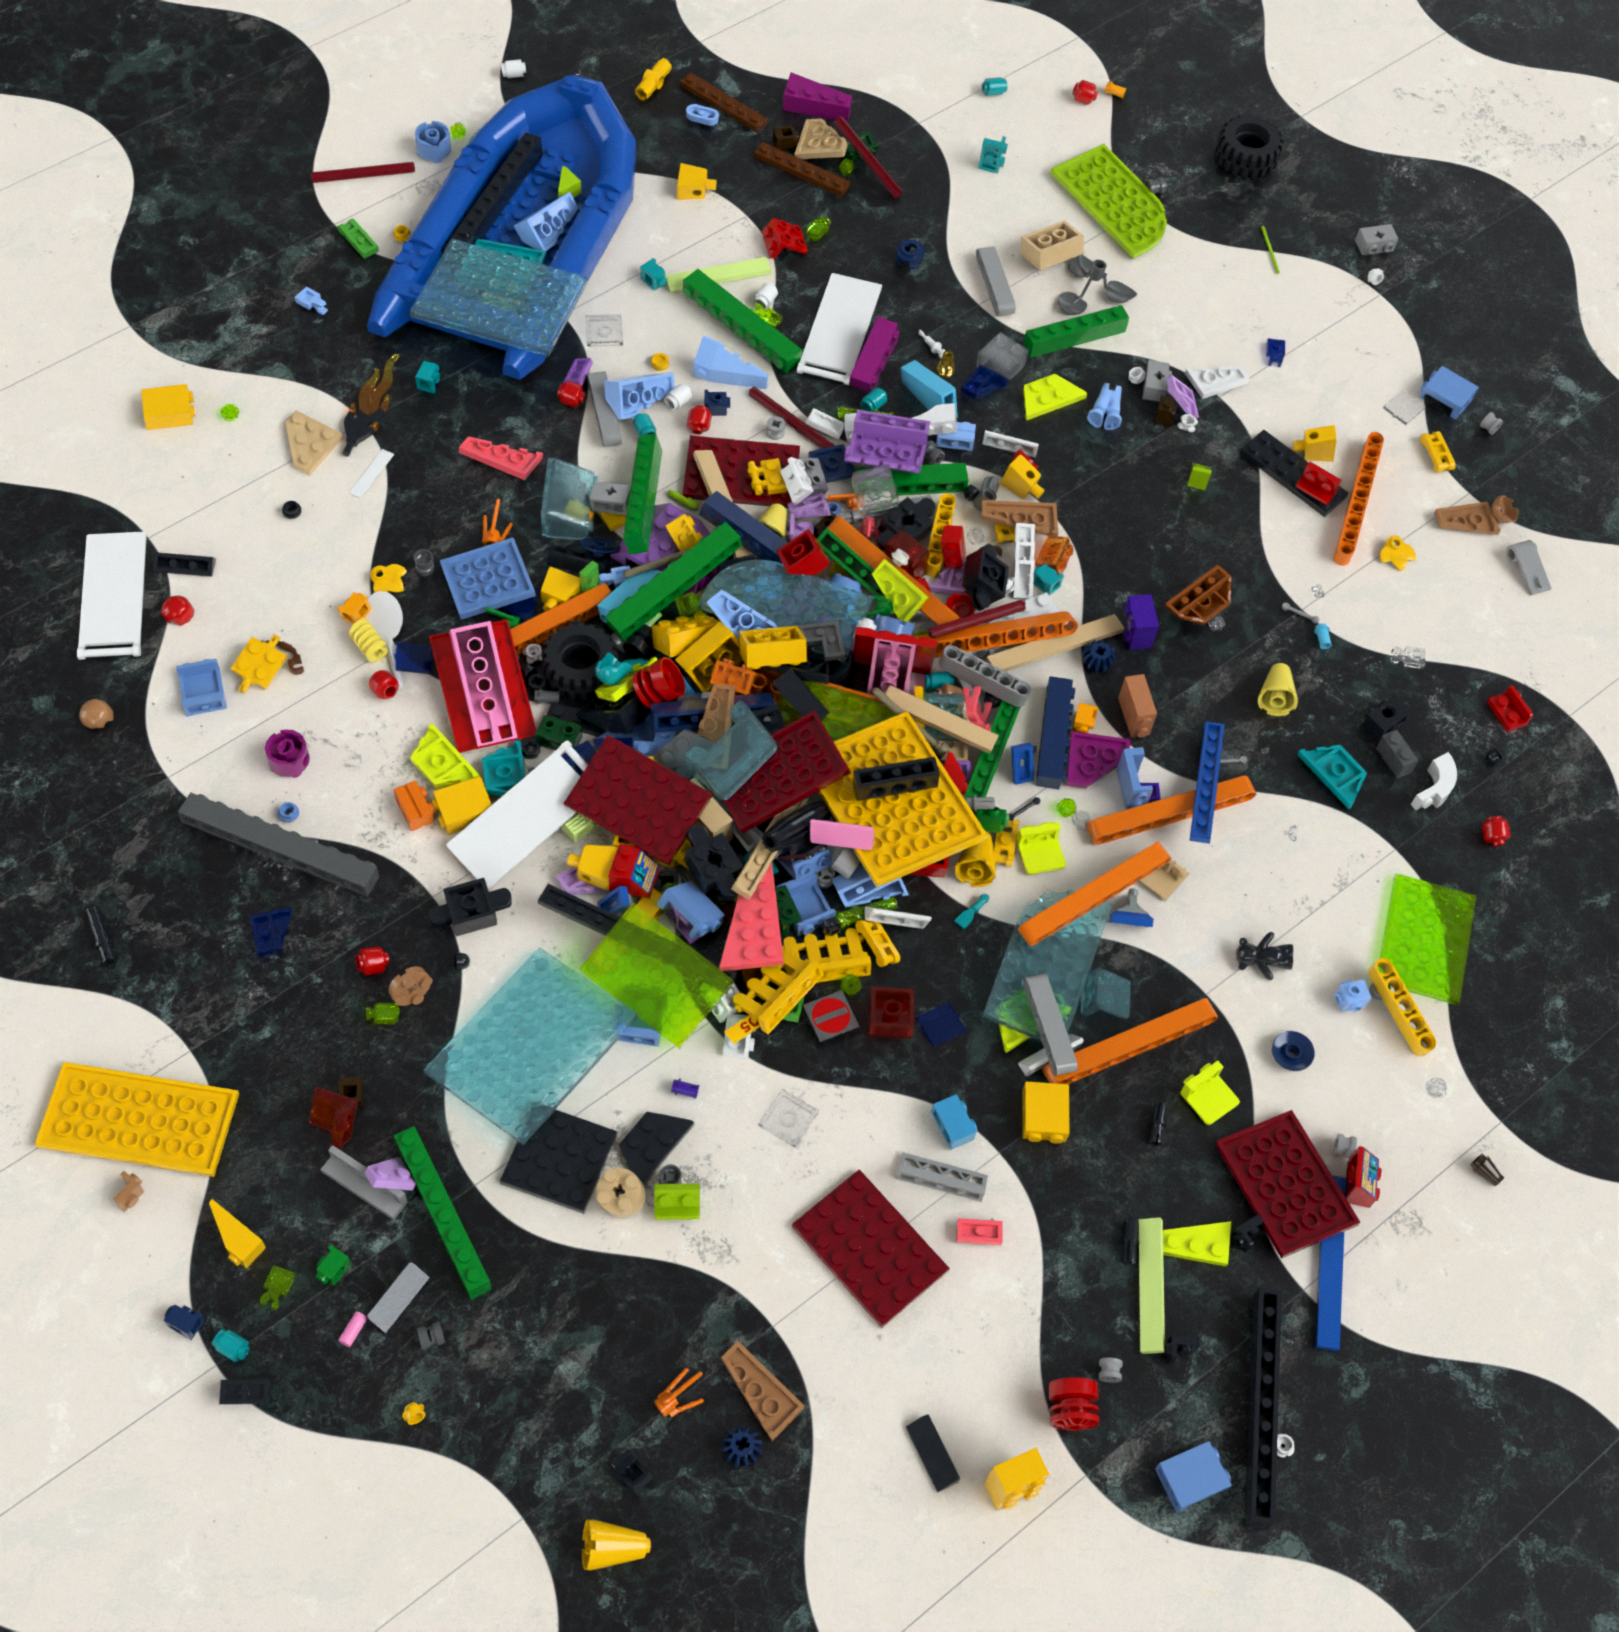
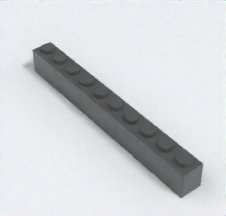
(279, 843)

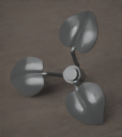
(1082, 266)

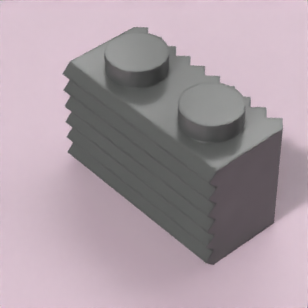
(1397, 754)

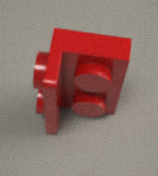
(1318, 483)
(1510, 709)

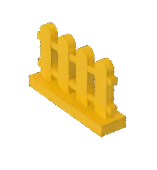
(836, 965)
(782, 1000)

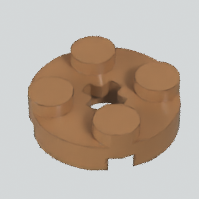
(410, 987)

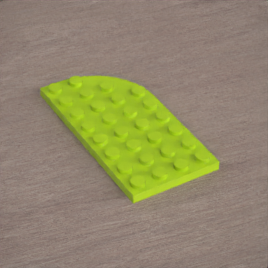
(1114, 198)

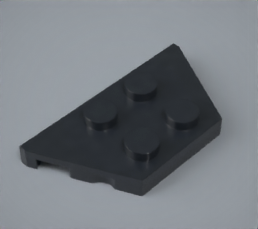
(814, 669)
(652, 1142)

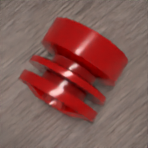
(659, 682)
(1074, 1404)

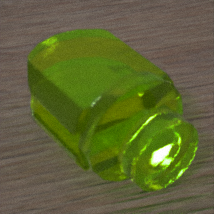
(818, 228)
(383, 1013)

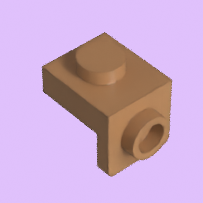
(130, 1193)

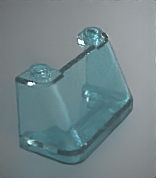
(566, 500)
(733, 756)

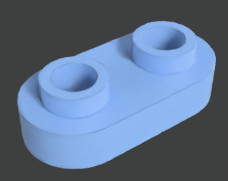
(702, 114)

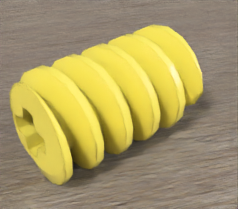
(368, 640)

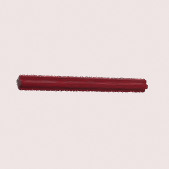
(868, 157)
(362, 172)
(789, 418)
(976, 619)

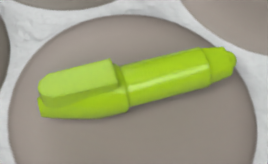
(687, 502)

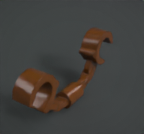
(295, 660)

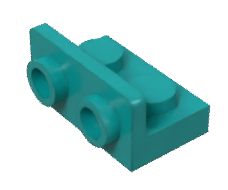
(992, 155)

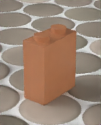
(1137, 705)

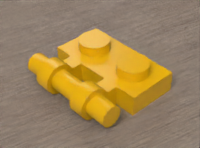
(772, 477)

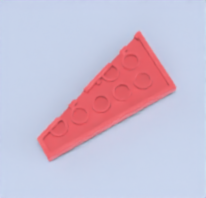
(754, 930)

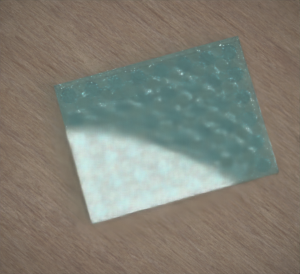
(499, 297)
(530, 1045)

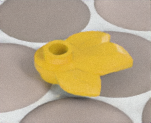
(1397, 554)
(390, 579)

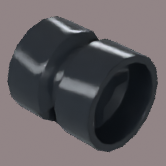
(639, 643)

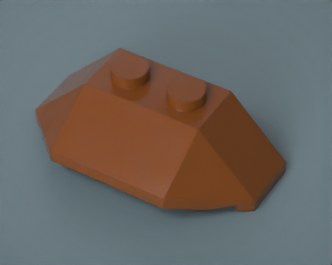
(1203, 597)

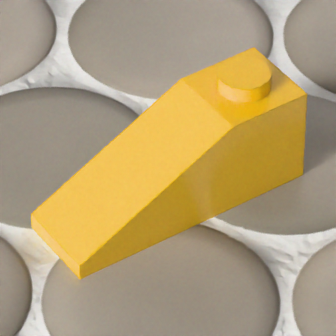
(238, 1239)

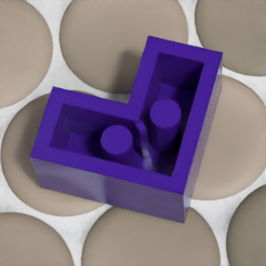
(1141, 623)

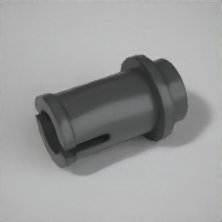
(546, 696)

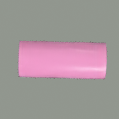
(352, 1329)

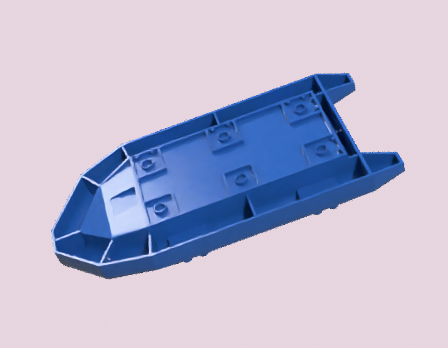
(576, 131)

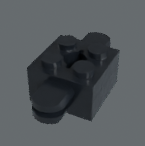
(909, 517)
(985, 577)
(704, 862)
(468, 898)

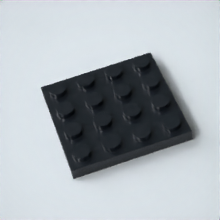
(561, 1161)

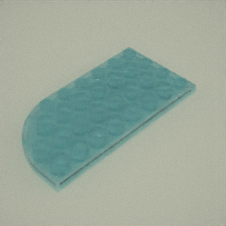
(791, 597)
(1061, 956)

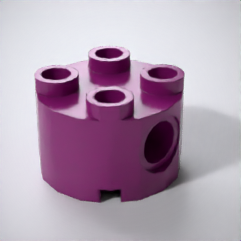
(287, 753)

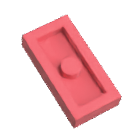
(979, 1231)

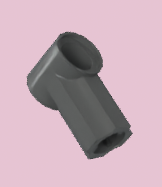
(987, 491)

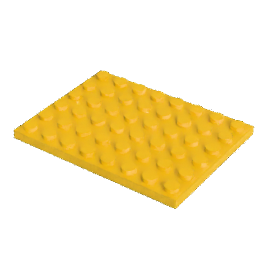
(908, 826)

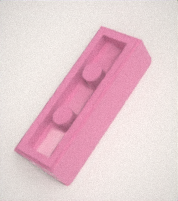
(841, 834)

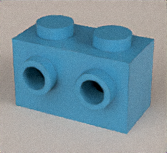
(954, 1122)

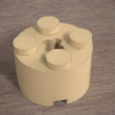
(625, 1204)

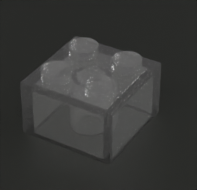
(1003, 356)
(875, 489)

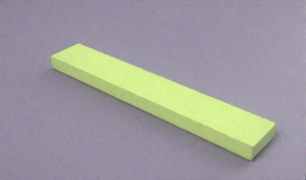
(724, 272)
(1151, 1286)

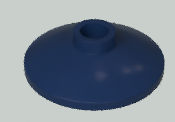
(599, 545)
(1296, 1043)

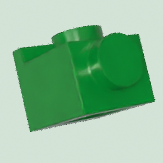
(993, 819)
(332, 1266)

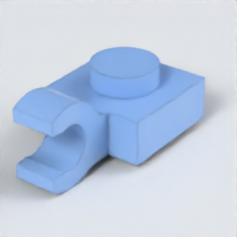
(309, 298)
(614, 577)

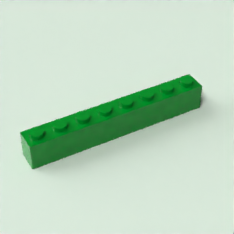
(742, 320)
(642, 494)
(673, 581)
(442, 1213)

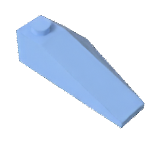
(545, 225)
(721, 366)
(633, 394)
(737, 615)

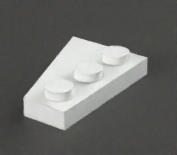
(1213, 382)

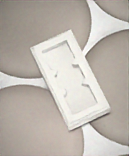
(825, 423)

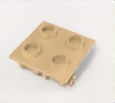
(1165, 879)

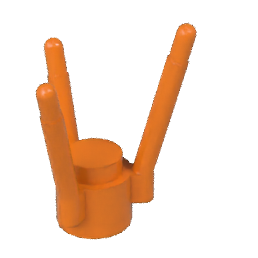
(850, 500)
(492, 535)
(666, 1400)

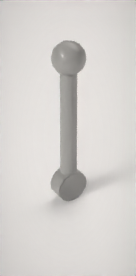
(1286, 606)
(1242, 760)

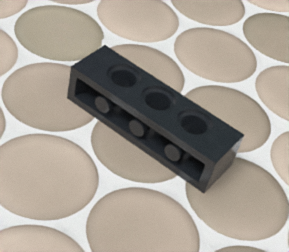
(895, 778)

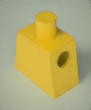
(693, 182)
(1317, 444)
(1022, 479)
(558, 588)
(594, 864)

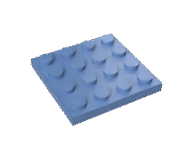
(487, 578)

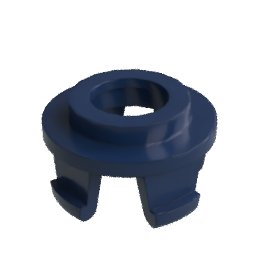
(913, 258)

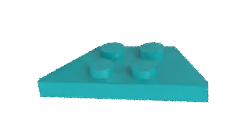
(503, 769)
(1336, 770)

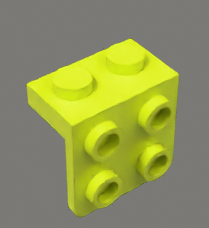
(1040, 848)
(1209, 1093)

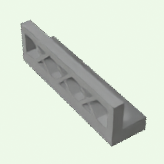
(352, 1177)
(940, 1180)

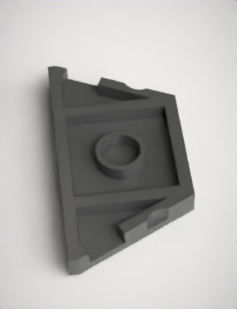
(671, 754)

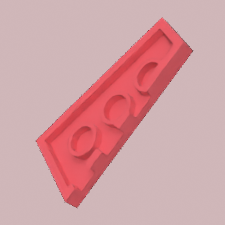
(512, 461)

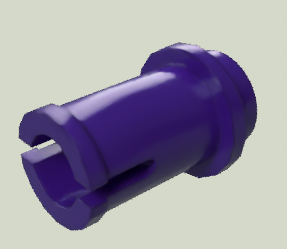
(685, 1088)

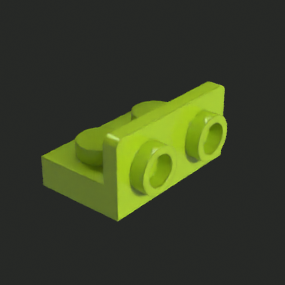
(677, 1201)

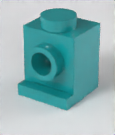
(653, 274)
(427, 377)
(1047, 579)

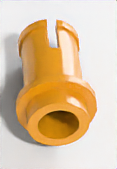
(1115, 90)

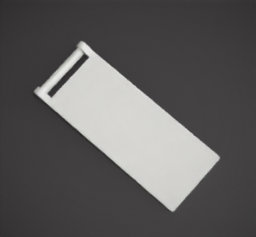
(840, 327)
(112, 594)
(519, 819)

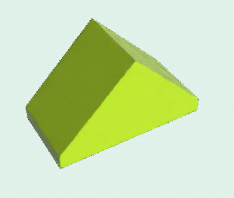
(568, 183)
(1199, 476)

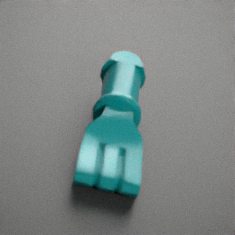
(968, 915)

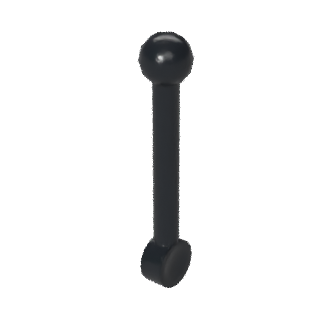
(1036, 801)

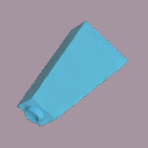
(927, 386)
(624, 590)

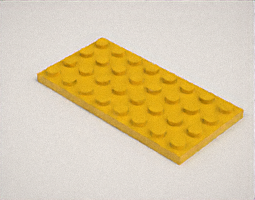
(137, 1119)

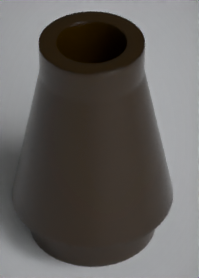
(1486, 1168)

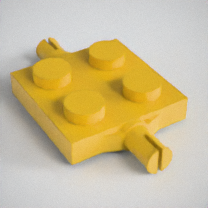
(258, 663)

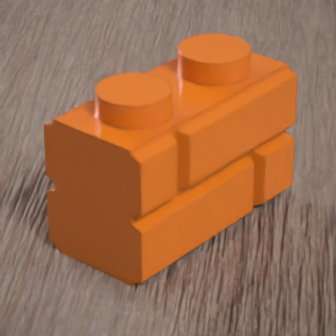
(414, 805)

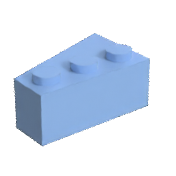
(861, 889)

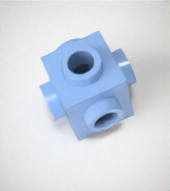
(1352, 995)

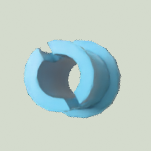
(1322, 633)

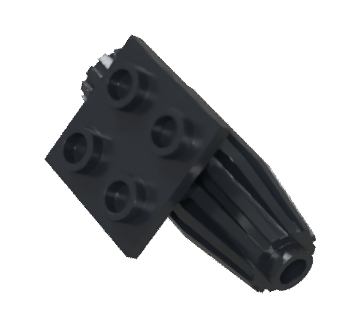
(794, 832)

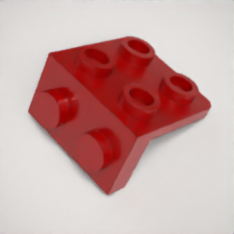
(782, 234)

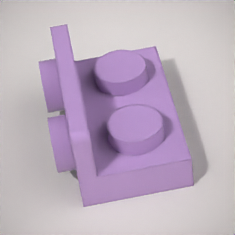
(795, 529)

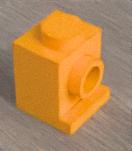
(355, 608)
(1084, 718)

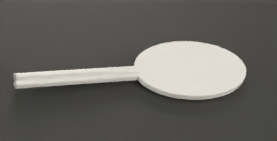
(387, 619)

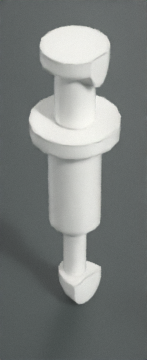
(935, 346)

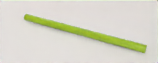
(1270, 249)

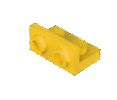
(683, 533)

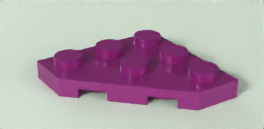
(1092, 757)

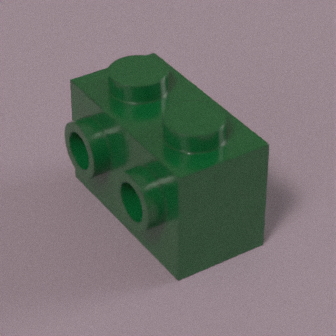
(554, 732)

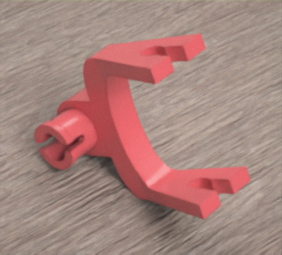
(974, 710)

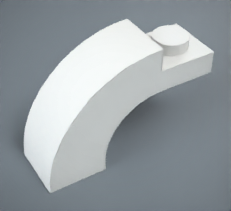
(1444, 778)

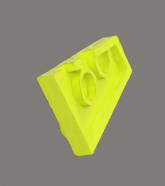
(904, 594)
(1199, 1243)

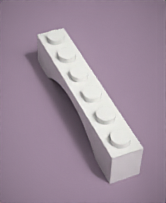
(941, 416)

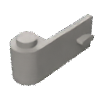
(1530, 564)

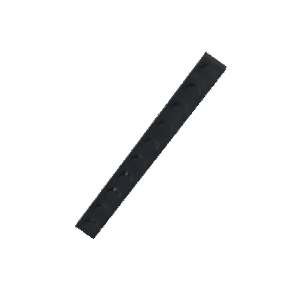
(588, 914)

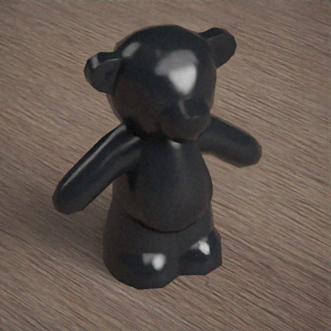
(1262, 955)

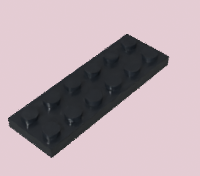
(1286, 469)

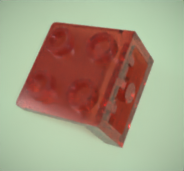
(333, 1113)

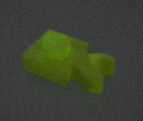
(768, 315)
(277, 1284)

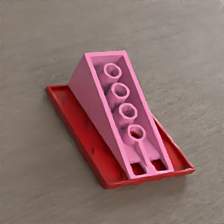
(892, 657)
(482, 685)

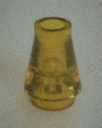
(946, 365)

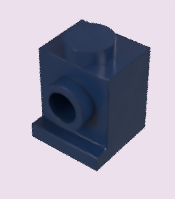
(716, 402)
(183, 1320)

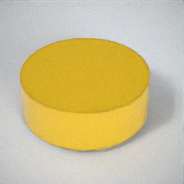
(660, 361)

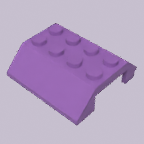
(888, 440)
(660, 540)

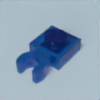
(1275, 350)

